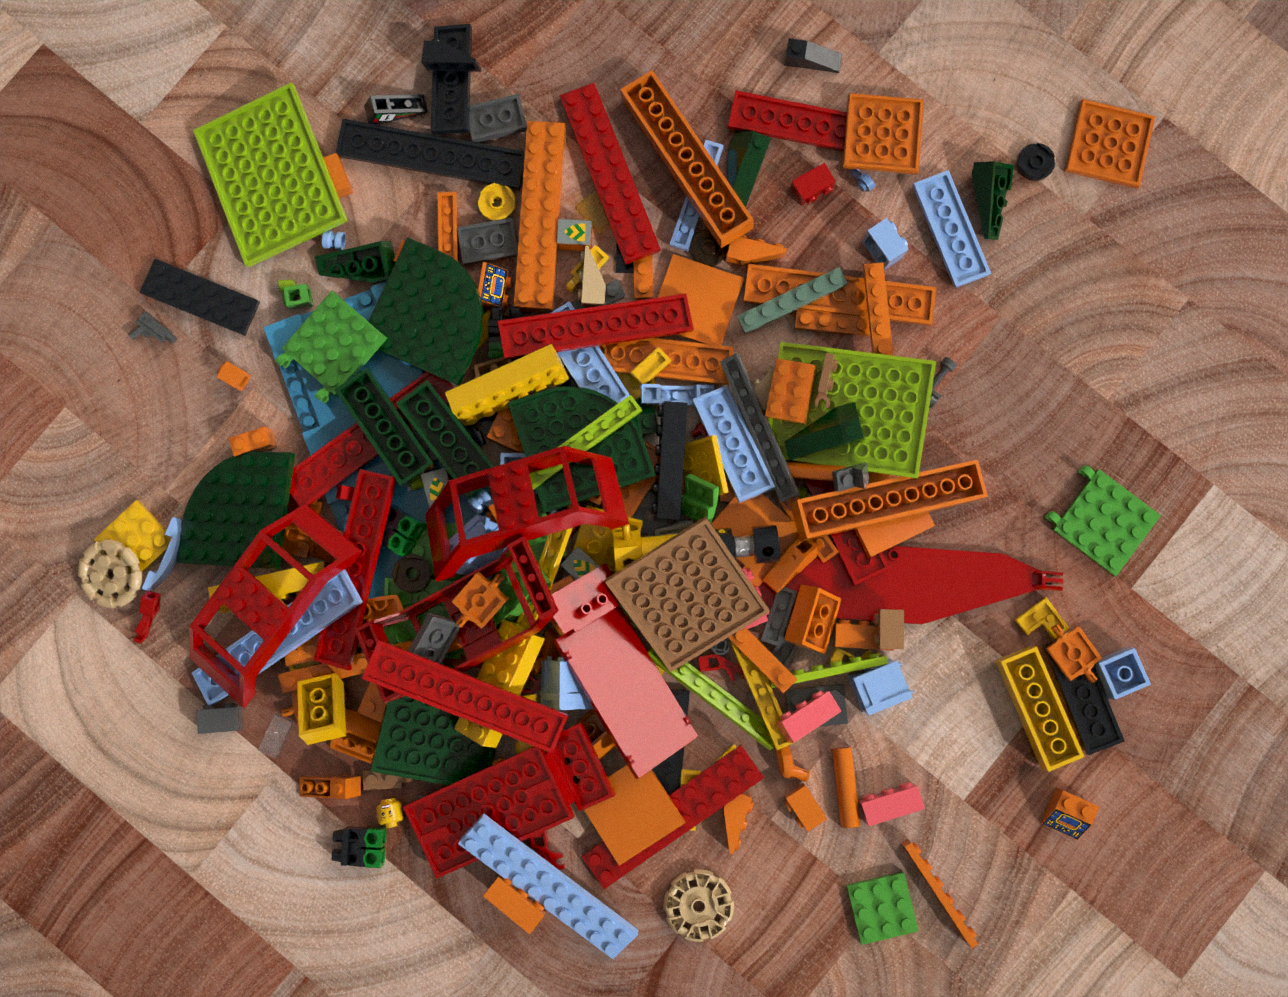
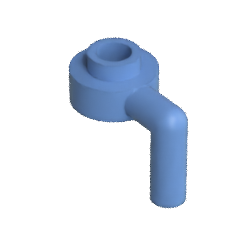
(864, 182)

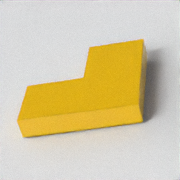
(1041, 614)

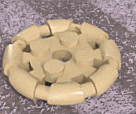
(99, 573)
(695, 893)

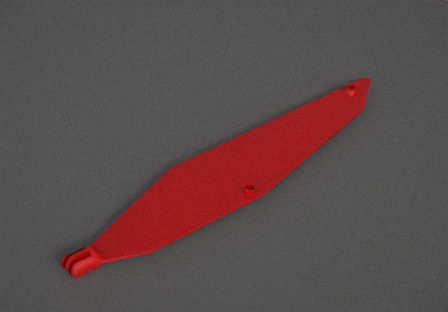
(923, 583)

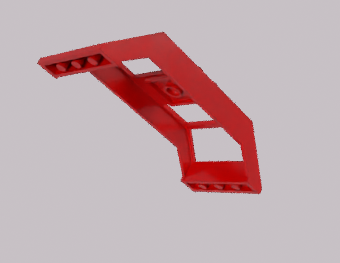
(517, 506)
(260, 607)
(476, 642)

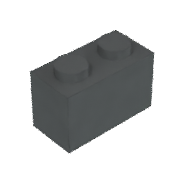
(219, 719)

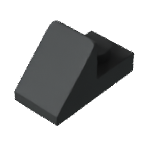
(851, 477)

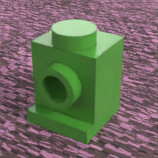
(292, 292)

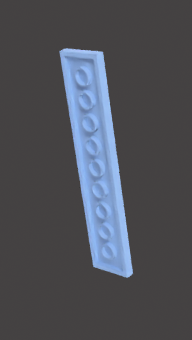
(330, 604)
(548, 885)

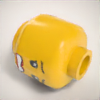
(389, 812)

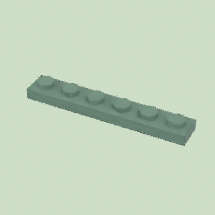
(792, 300)

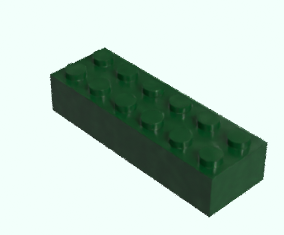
(385, 427)
(443, 433)

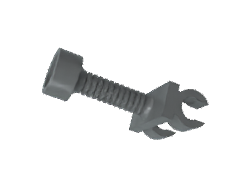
(947, 365)

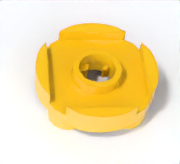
(486, 202)

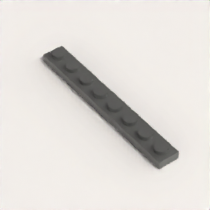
(759, 427)

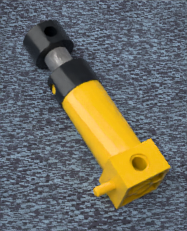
(762, 544)

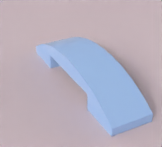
(655, 394)
(168, 562)

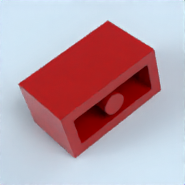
(813, 184)

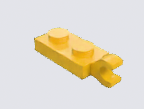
(600, 259)

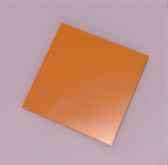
(883, 133)
(1109, 143)
(709, 295)
(754, 513)
(890, 533)
(635, 815)

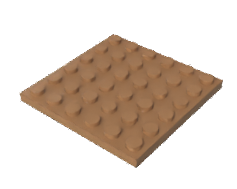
(687, 594)

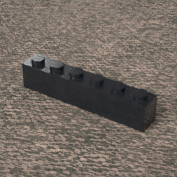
(670, 460)

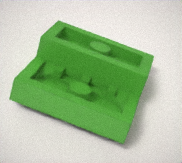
(699, 498)

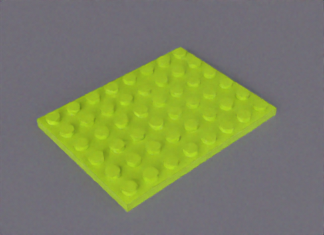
(270, 175)
(890, 401)

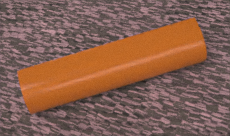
(812, 471)
(845, 787)

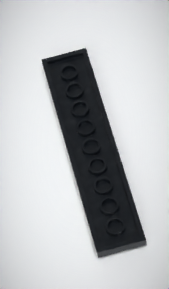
(430, 154)

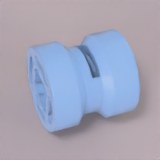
(334, 240)
(480, 502)

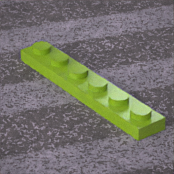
(838, 667)

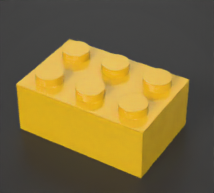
(321, 709)

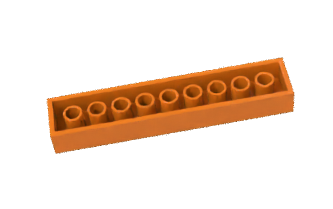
(687, 159)
(540, 217)
(888, 500)

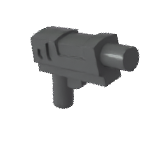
(150, 326)

